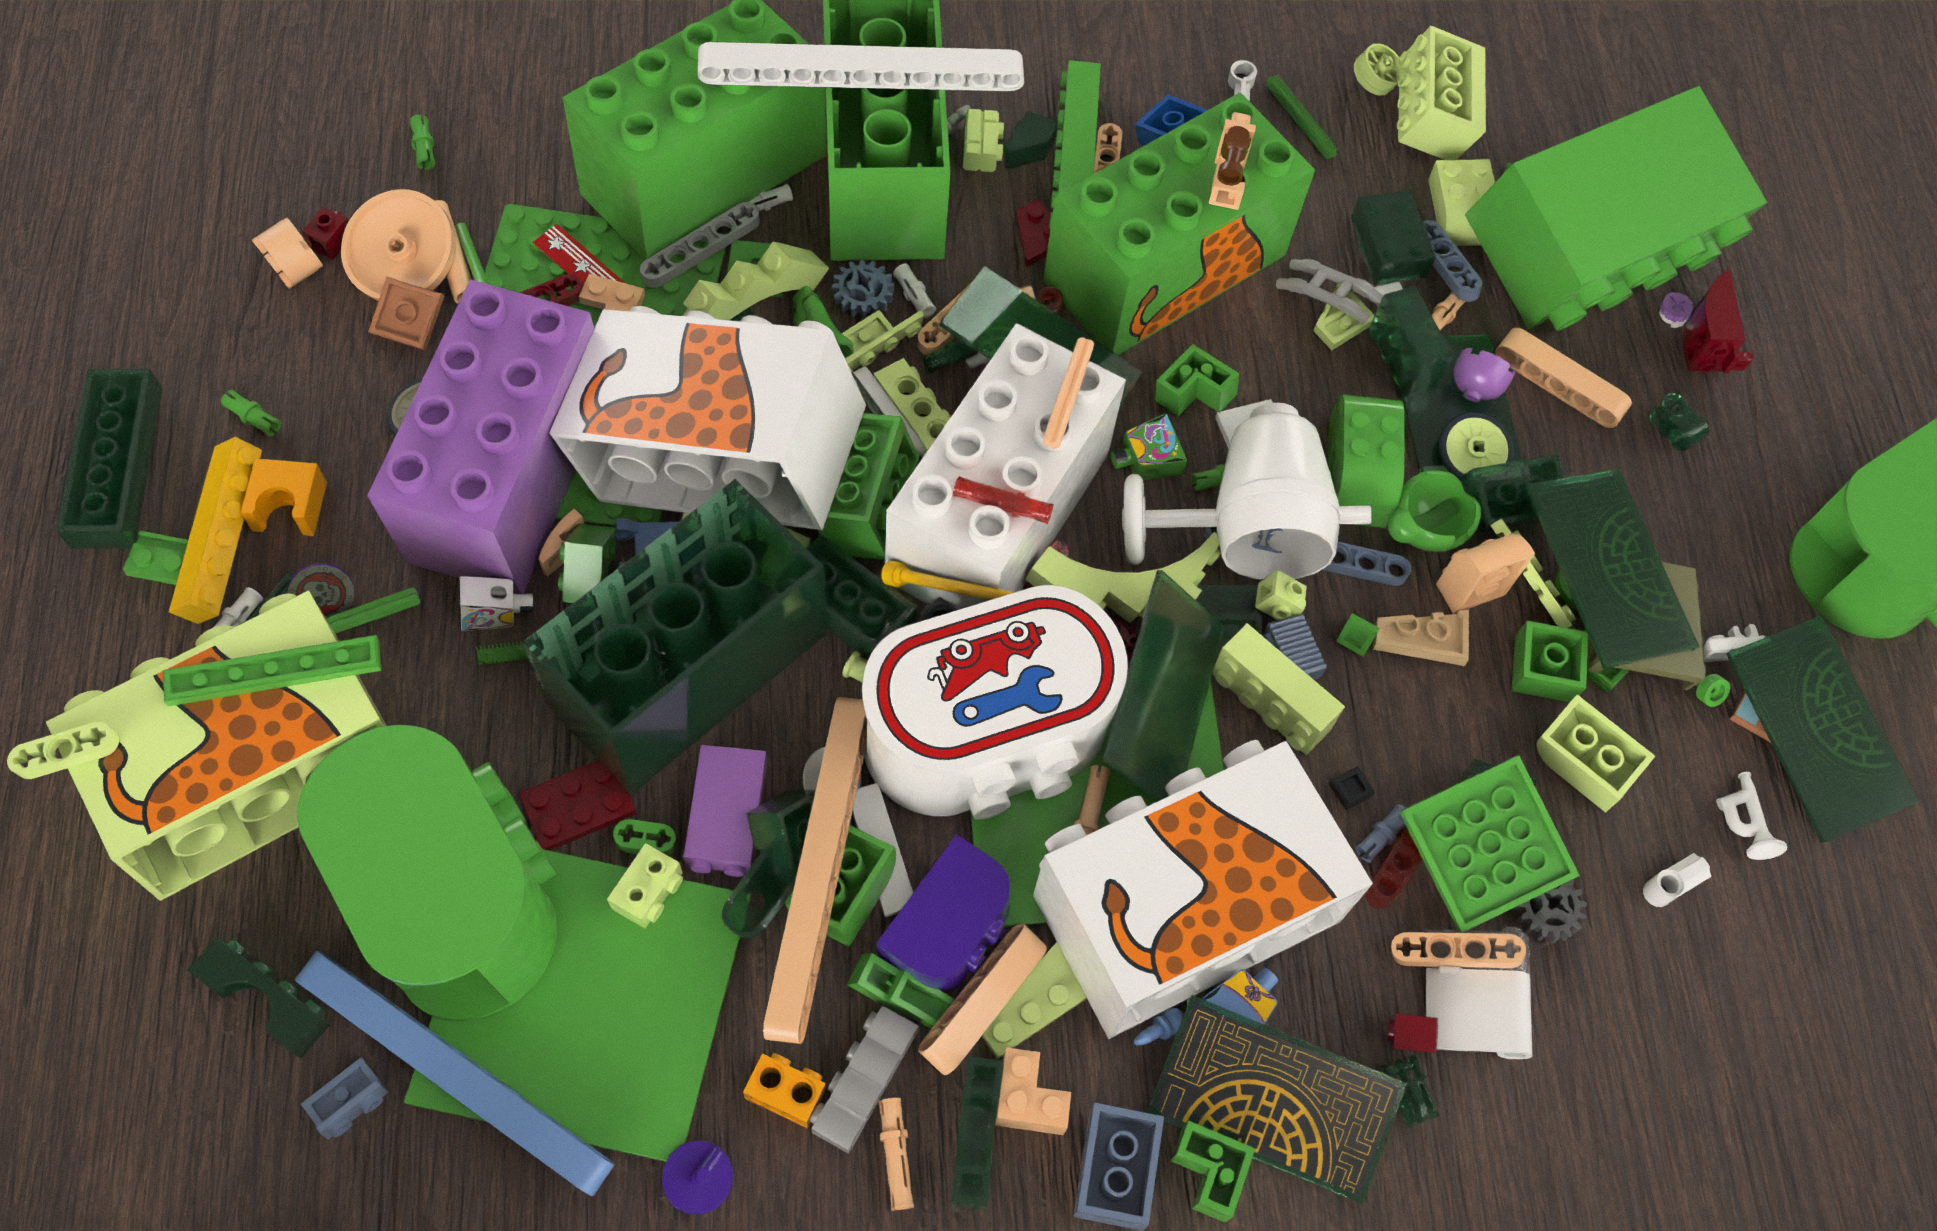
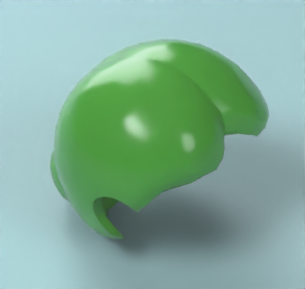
(1434, 513)

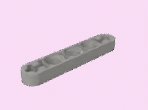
(694, 255)

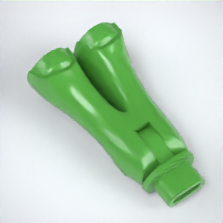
(810, 308)

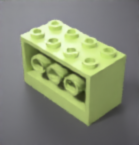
(1441, 94)

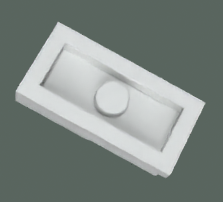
(1717, 646)

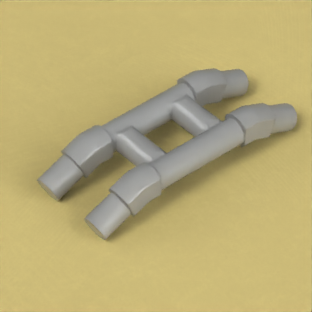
(1337, 299)

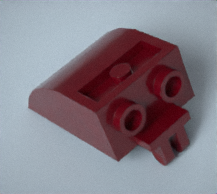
(1716, 331)

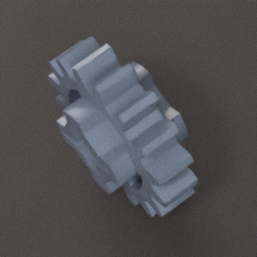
(863, 288)

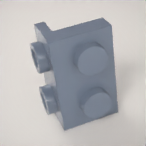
(344, 1099)

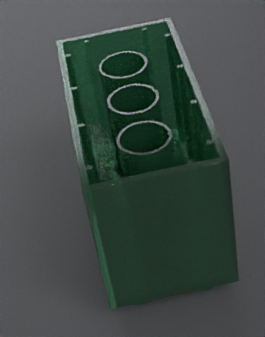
(680, 635)

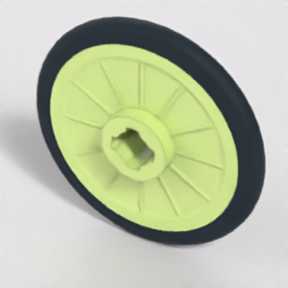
(1474, 430)

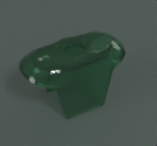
(771, 884)

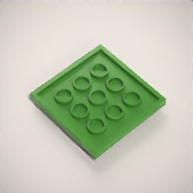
(1489, 844)

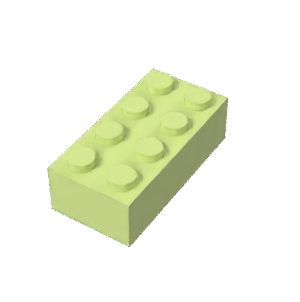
(1276, 689)

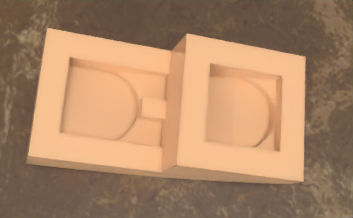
(550, 552)

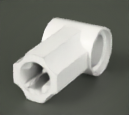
(1676, 880)

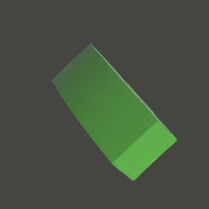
(898, 990)

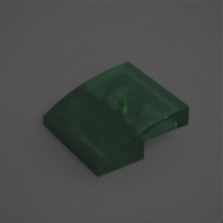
(1231, 607)

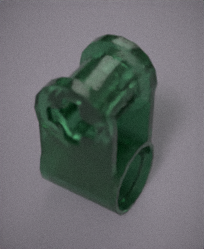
(1681, 425)

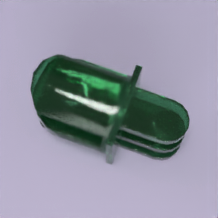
(1416, 1100)

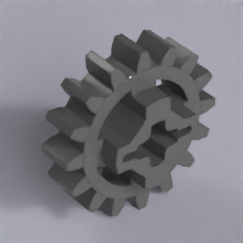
(1564, 912)

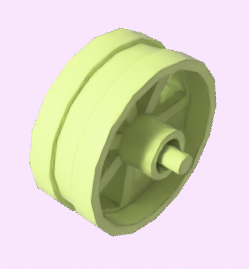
(1378, 69)

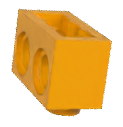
(780, 1097)

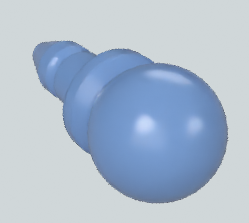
(1162, 1027)

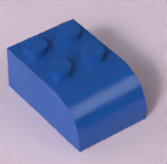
(1165, 117)

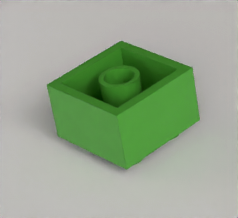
(1550, 661)

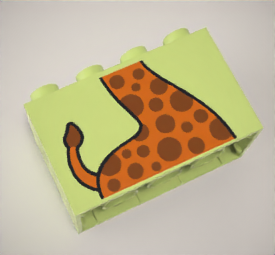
(213, 774)

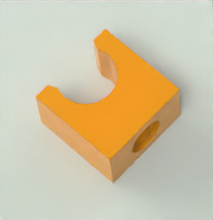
(284, 484)

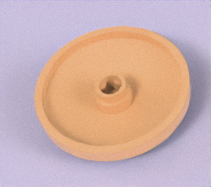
(398, 238)

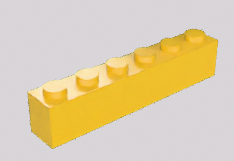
(214, 533)

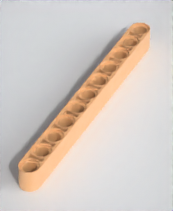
(817, 875)

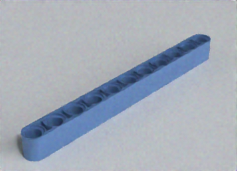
(456, 1073)

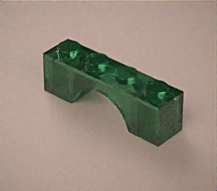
(290, 1020)
(976, 1134)

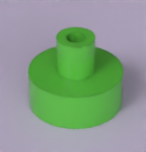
(1713, 690)

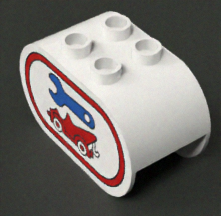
(992, 701)

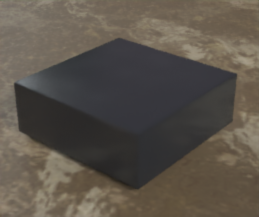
(1351, 788)

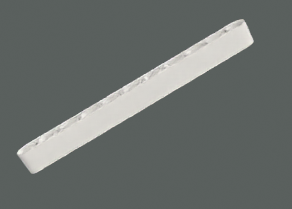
(860, 66)

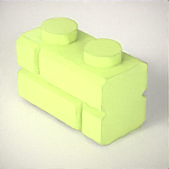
(981, 140)

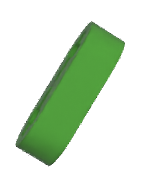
(645, 830)

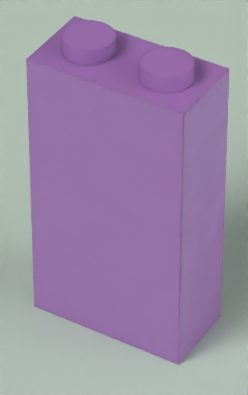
(725, 789)

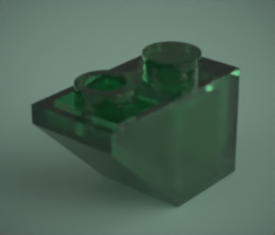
(1031, 140)

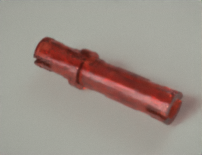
(1008, 501)

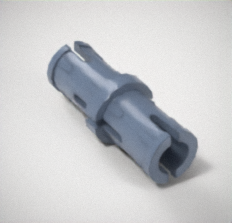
(1382, 834)

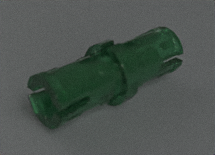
(948, 354)

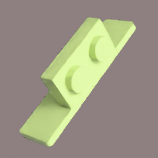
(877, 335)

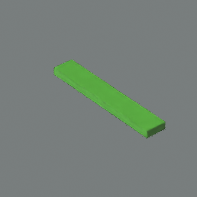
(271, 670)

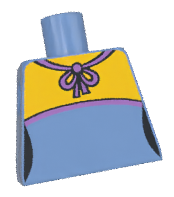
(1247, 994)

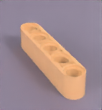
(1564, 378)
(982, 999)

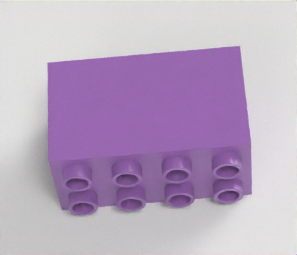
(474, 459)

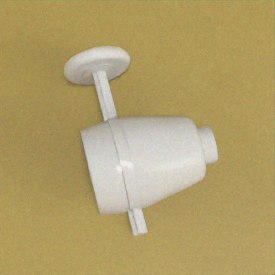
(1269, 481)

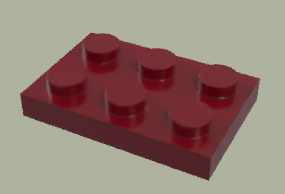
(576, 805)

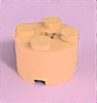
(287, 252)

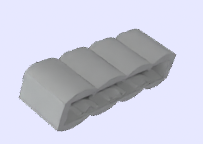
(864, 1079)

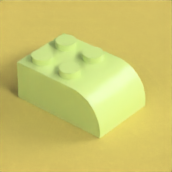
(1454, 190)
(1593, 753)

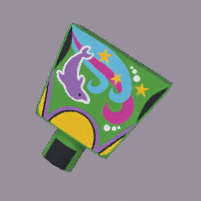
(1151, 450)

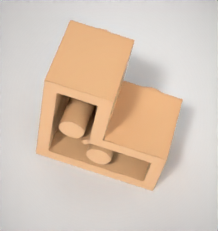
(1023, 1103)

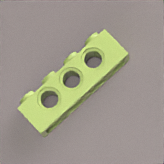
(902, 378)

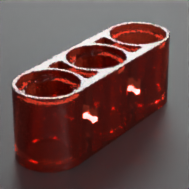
(1392, 877)

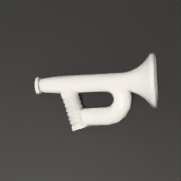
(1764, 844)

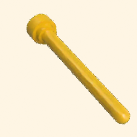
(897, 574)

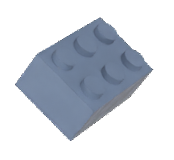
(1118, 1167)

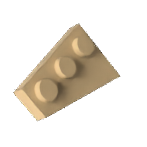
(1431, 637)

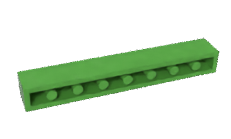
(1078, 126)

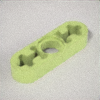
(47, 747)

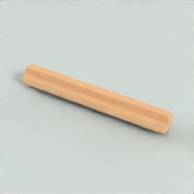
(1068, 393)

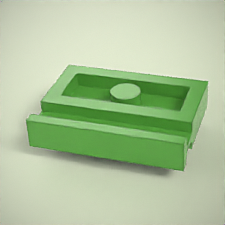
(156, 557)

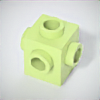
(1281, 596)

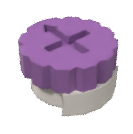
(1676, 309)

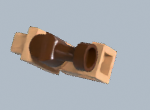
(1231, 160)

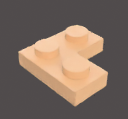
(610, 294)

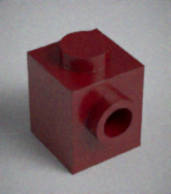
(325, 232)
(1414, 1033)

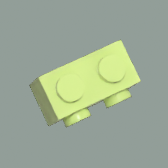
(646, 886)

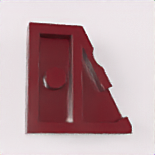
(1034, 230)

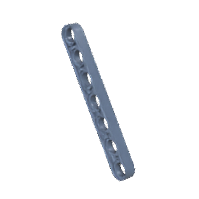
(1351, 565)

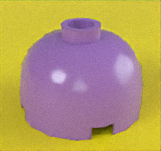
(1481, 375)

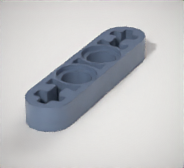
(1453, 258)

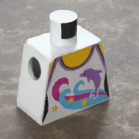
(490, 603)

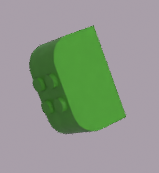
(1367, 454)

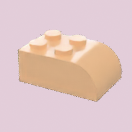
(1484, 571)

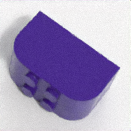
(949, 918)

